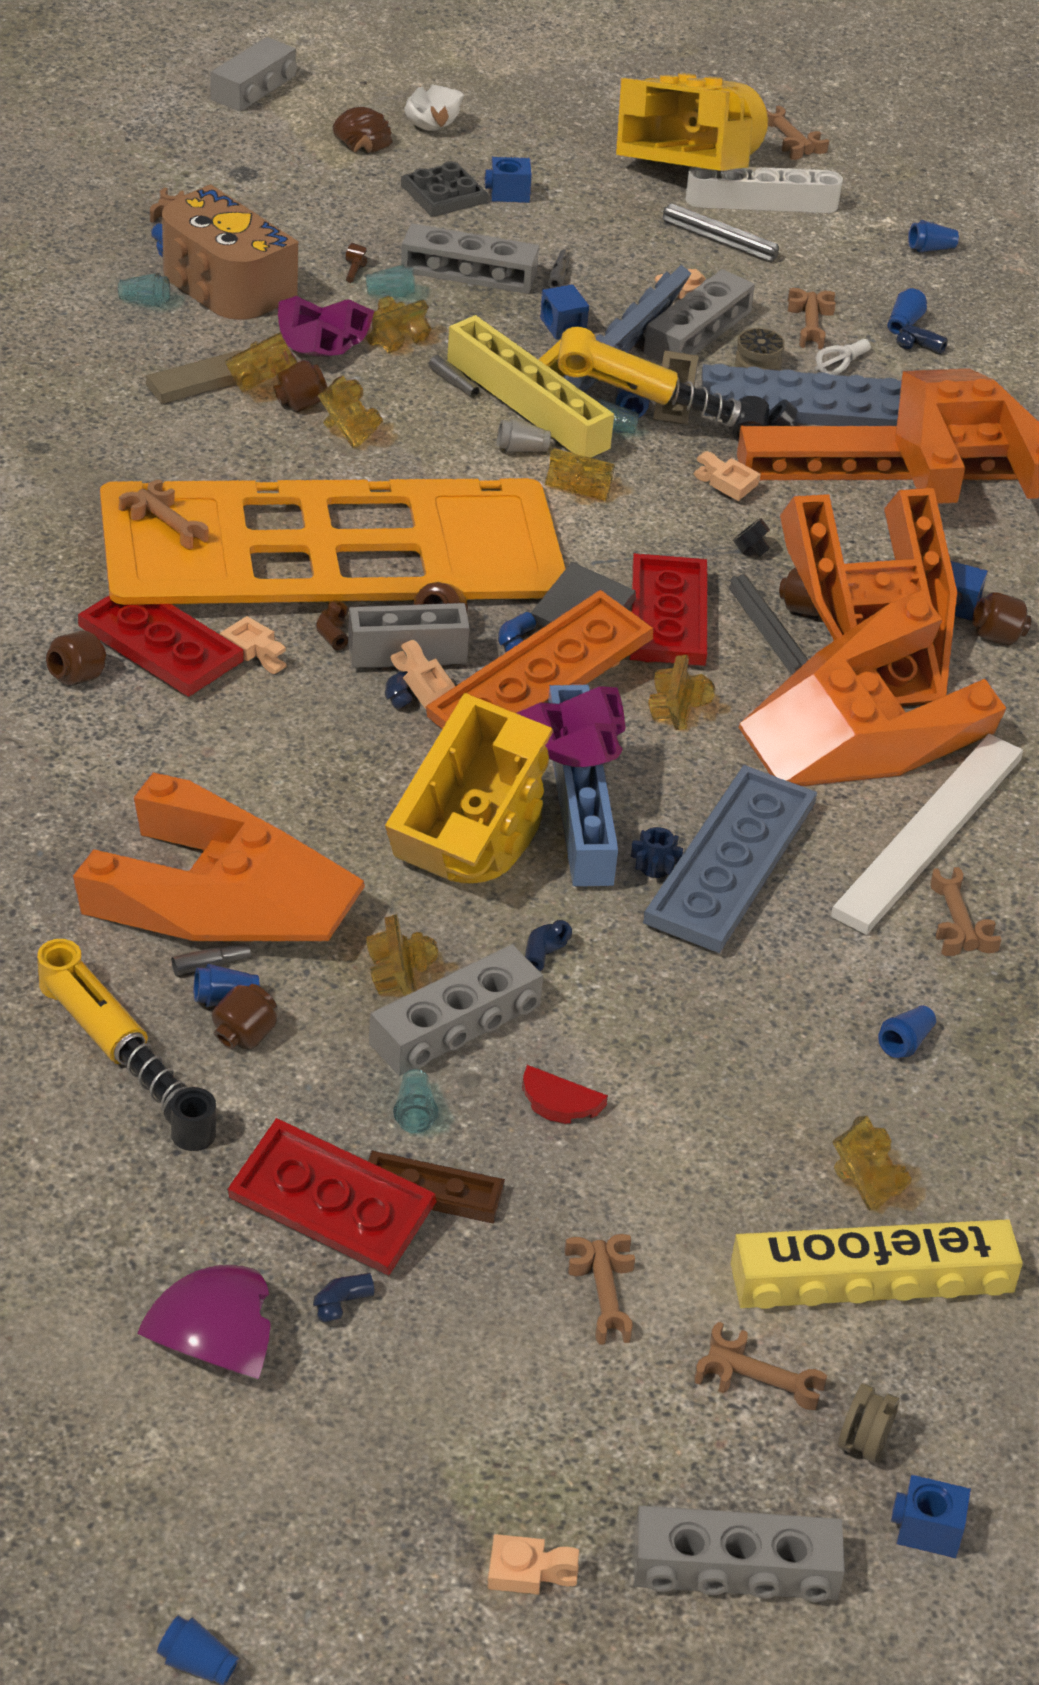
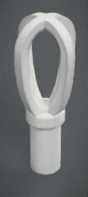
(847, 353)

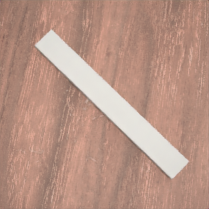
(926, 834)

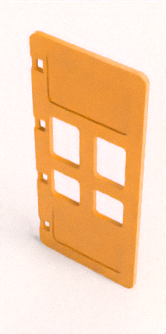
(465, 537)

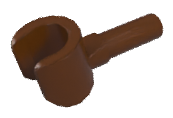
(355, 256)

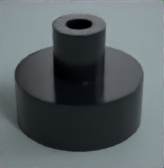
(783, 414)
(753, 537)

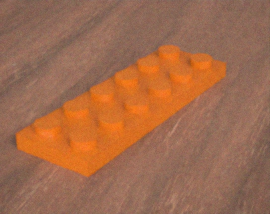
(562, 653)

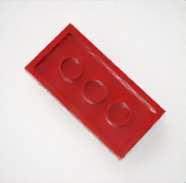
(674, 603)
(163, 642)
(332, 1196)

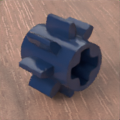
(656, 852)

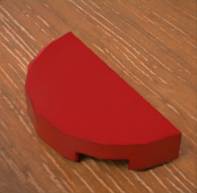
(560, 1098)

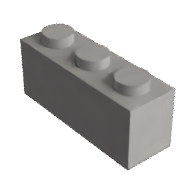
(253, 74)
(381, 630)

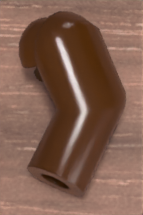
(330, 625)

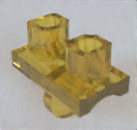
(396, 319)
(260, 362)
(348, 412)
(580, 474)
(678, 693)
(404, 954)
(867, 1163)

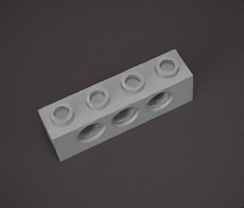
(470, 258)
(700, 316)
(455, 1009)
(759, 1538)

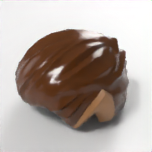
(363, 128)

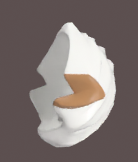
(434, 107)

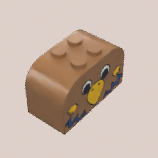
(227, 255)

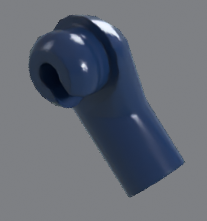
(923, 337)
(396, 690)
(547, 940)
(341, 1290)

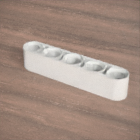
(765, 189)

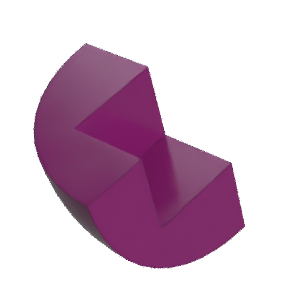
(323, 330)
(583, 727)
(214, 1318)

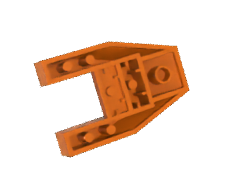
(962, 416)
(856, 591)
(844, 722)
(242, 887)

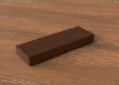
(456, 1190)

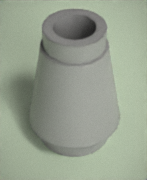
(522, 437)

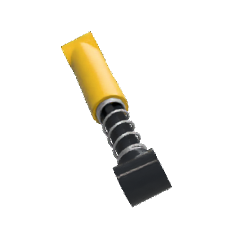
(584, 355)
(124, 1041)

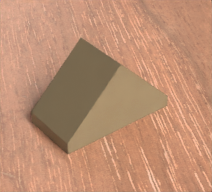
(686, 370)

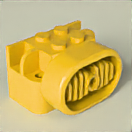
(690, 121)
(473, 795)

